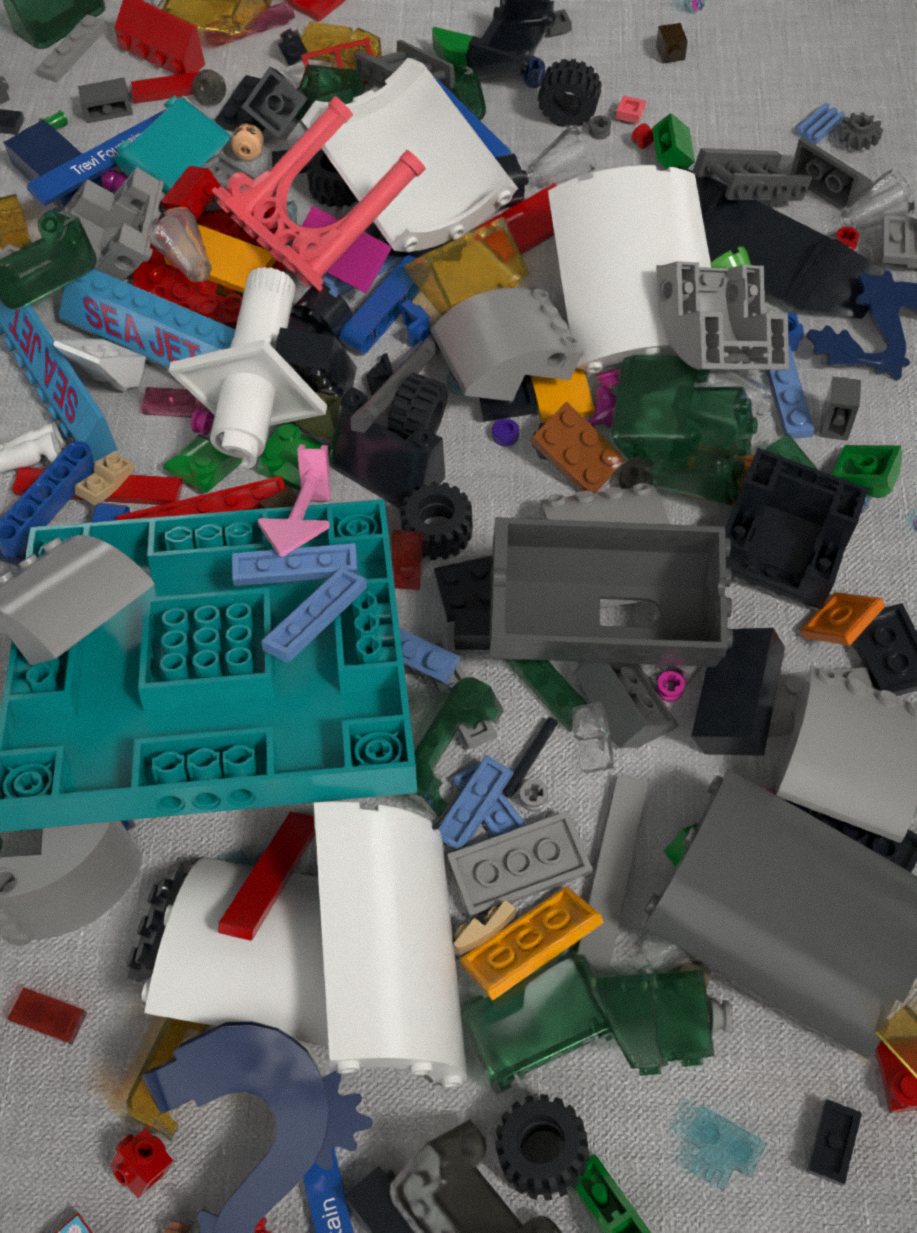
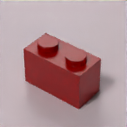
(192, 190)

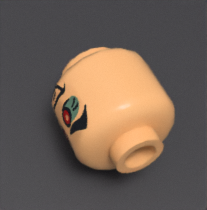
(247, 142)

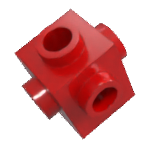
(140, 1162)

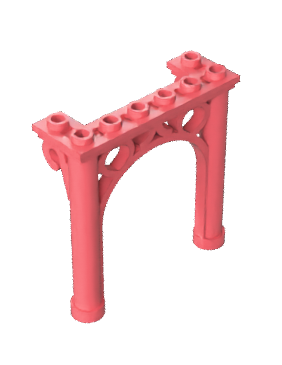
(272, 188)

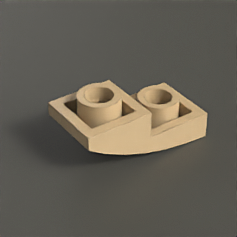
(106, 479)
(474, 934)

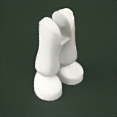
(28, 447)

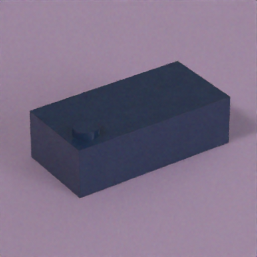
(40, 151)

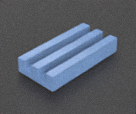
(816, 122)

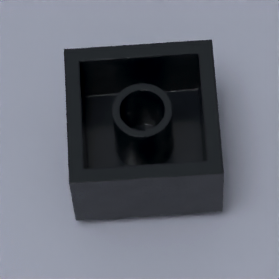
(277, 103)

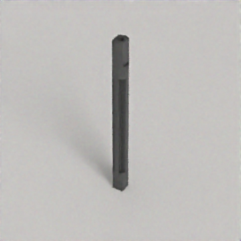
(384, 396)

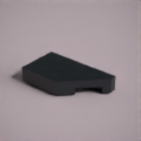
(379, 374)

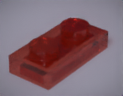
(407, 559)
(47, 1016)

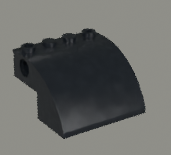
(792, 527)

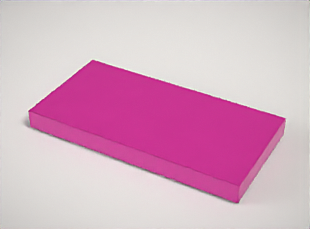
(360, 261)

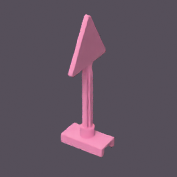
(315, 485)

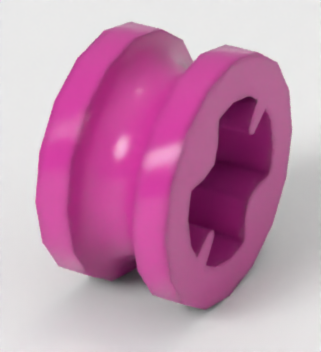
(608, 377)
(202, 421)
(677, 679)

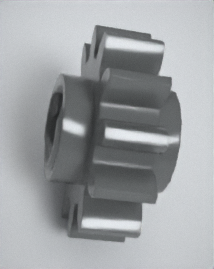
(860, 131)

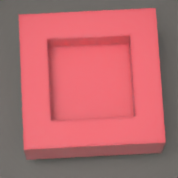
(630, 109)

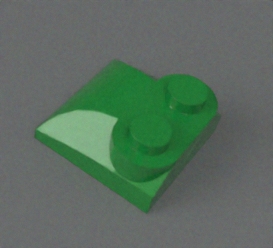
(281, 454)
(201, 464)
(870, 466)

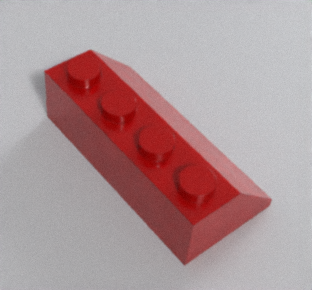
(159, 37)

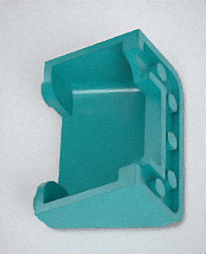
(172, 143)

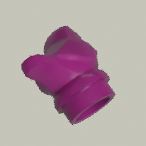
(113, 180)
(604, 407)

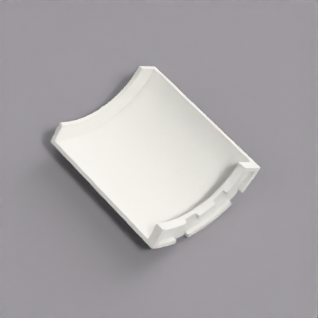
(414, 113)
(608, 249)
(387, 943)
(233, 979)

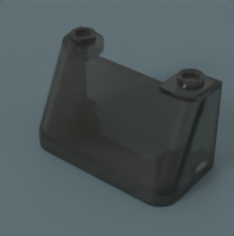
(450, 1195)

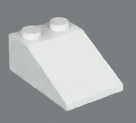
(104, 361)

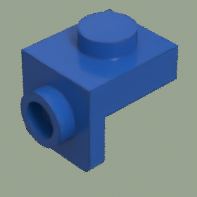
(416, 321)

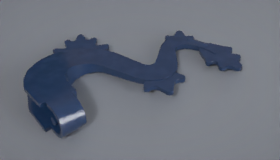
(884, 301)
(282, 1072)

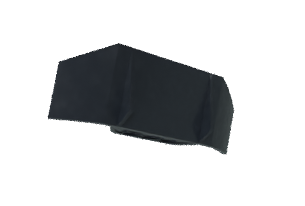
(797, 260)

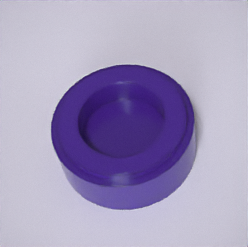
(505, 432)

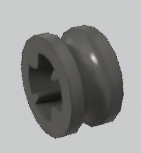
(603, 132)

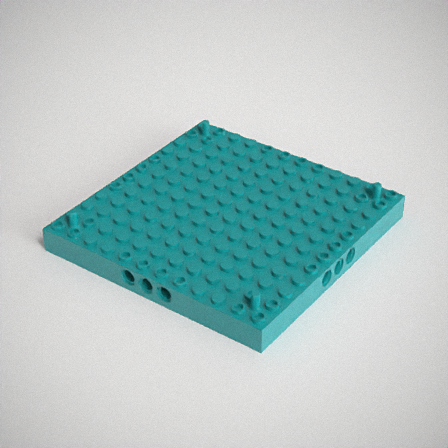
(181, 703)

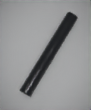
(530, 757)

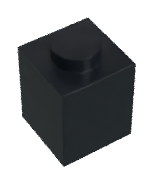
(471, 629)

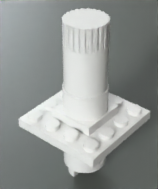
(250, 382)

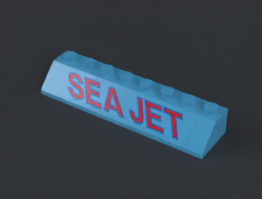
(140, 320)
(55, 380)

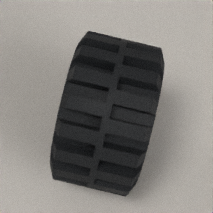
(572, 78)
(326, 182)
(417, 406)
(438, 502)
(533, 1118)

